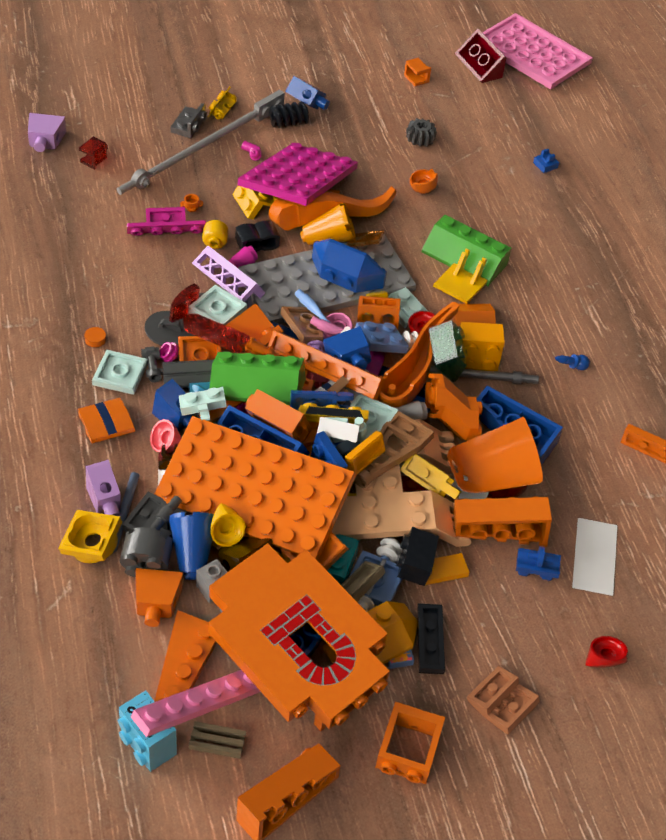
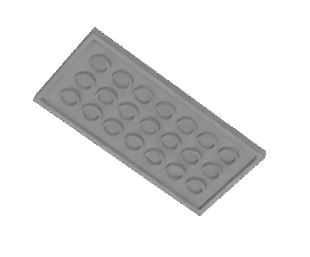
(288, 273)

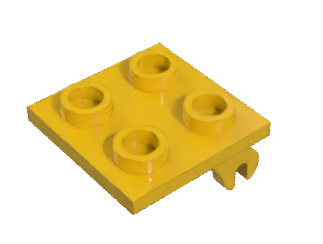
(460, 282)

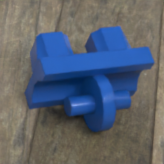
(538, 563)

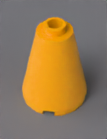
(332, 224)

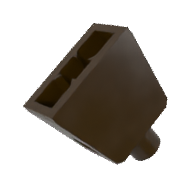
(235, 554)

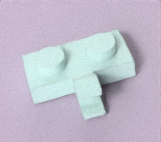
(202, 402)

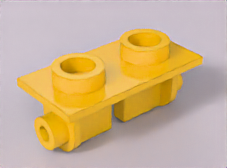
(223, 105)

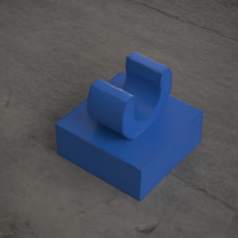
(546, 161)

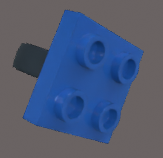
(332, 453)

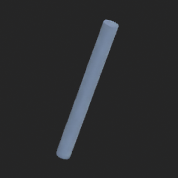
(126, 502)

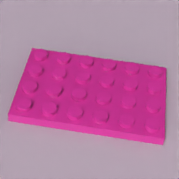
(298, 173)

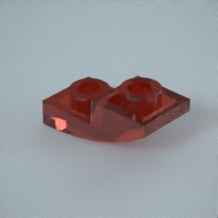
(182, 301)

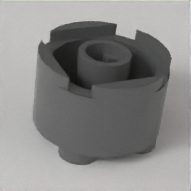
(145, 550)

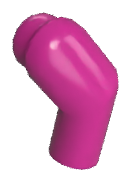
(254, 150)

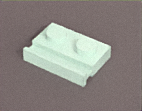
(408, 305)

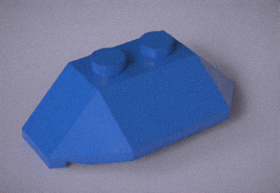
(347, 266)

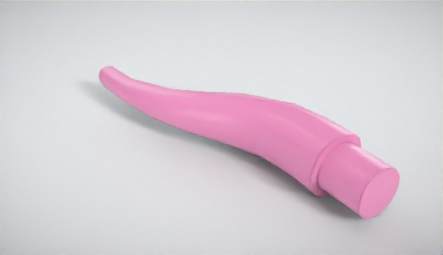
(326, 326)

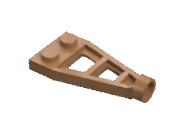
(407, 430)

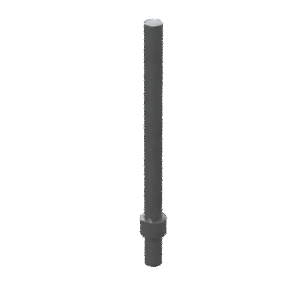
(515, 377)

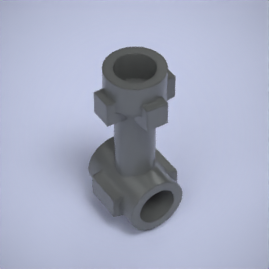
(152, 354)

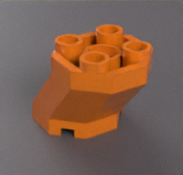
(453, 407)

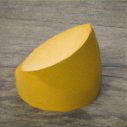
(227, 526)

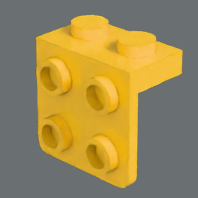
(252, 201)

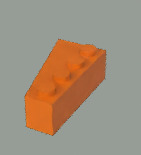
(504, 519)
(286, 792)

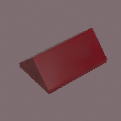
(482, 57)

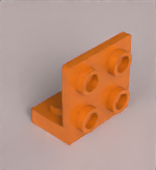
(255, 324)

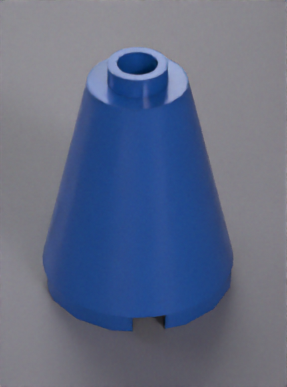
(191, 541)

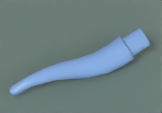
(310, 304)

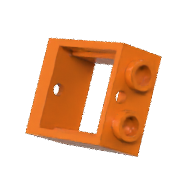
(278, 415)
(418, 721)

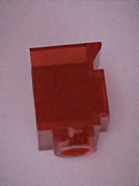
(95, 150)

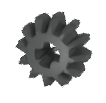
(421, 132)

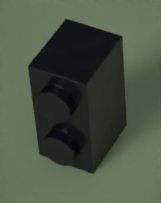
(417, 556)

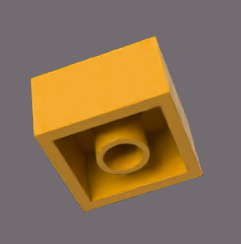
(483, 344)

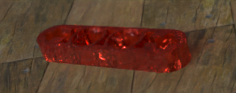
(199, 326)

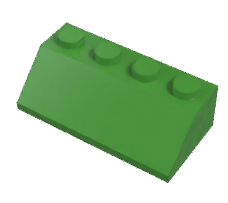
(452, 237)
(247, 372)

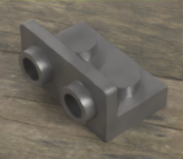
(189, 121)

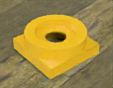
(85, 524)

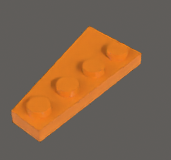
(186, 655)

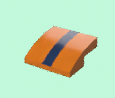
(106, 420)

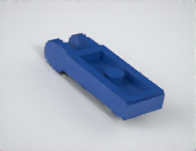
(321, 398)

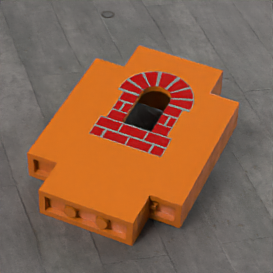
(271, 600)

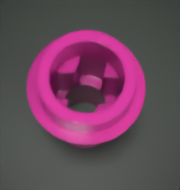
(245, 256)

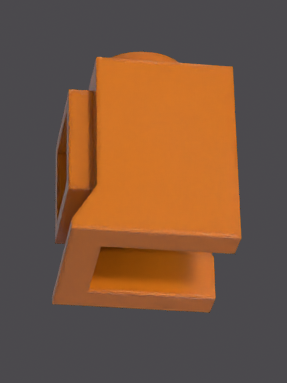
(417, 72)

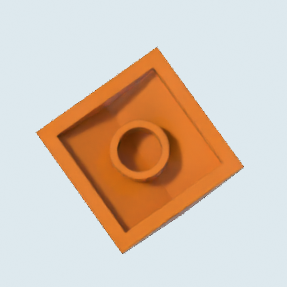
(475, 313)

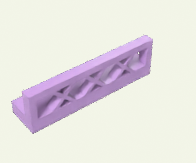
(228, 270)

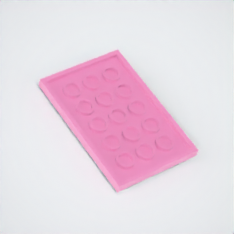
(536, 51)

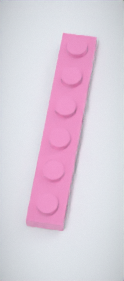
(193, 703)

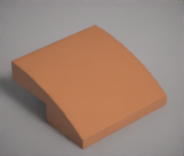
(503, 700)

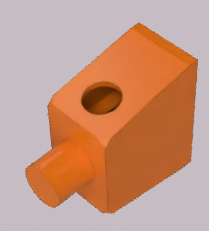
(157, 594)

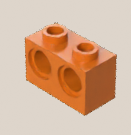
(379, 308)

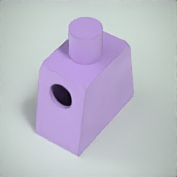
(45, 131)
(103, 488)

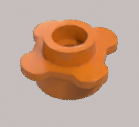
(191, 202)

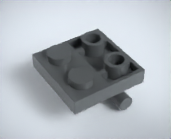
(153, 513)

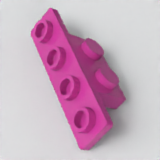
(165, 220)

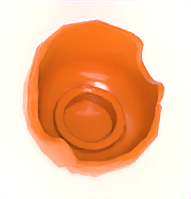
(424, 181)

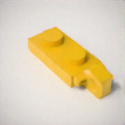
(429, 476)

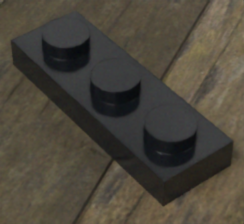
(430, 639)

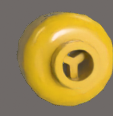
(215, 234)

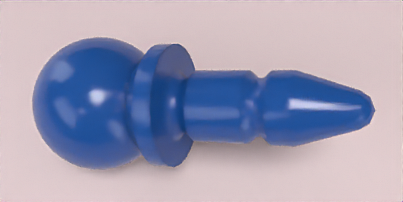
(574, 361)

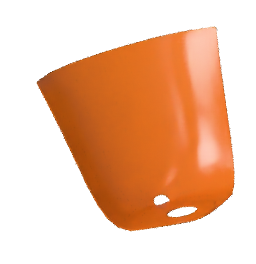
(497, 459)

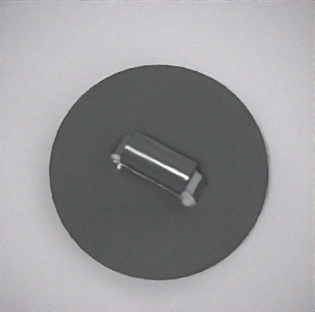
(161, 330)

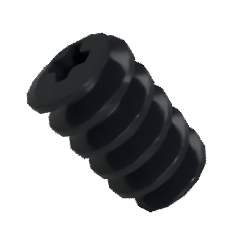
(289, 113)

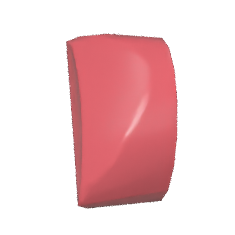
(164, 433)

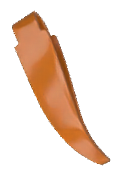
(292, 215)
(409, 374)

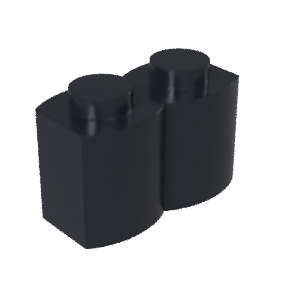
(259, 236)

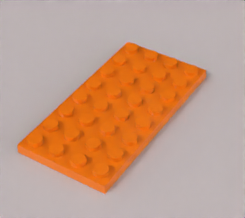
(269, 486)

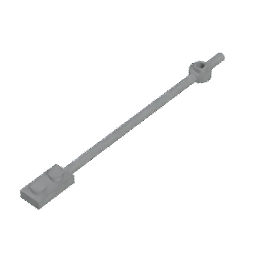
(261, 110)

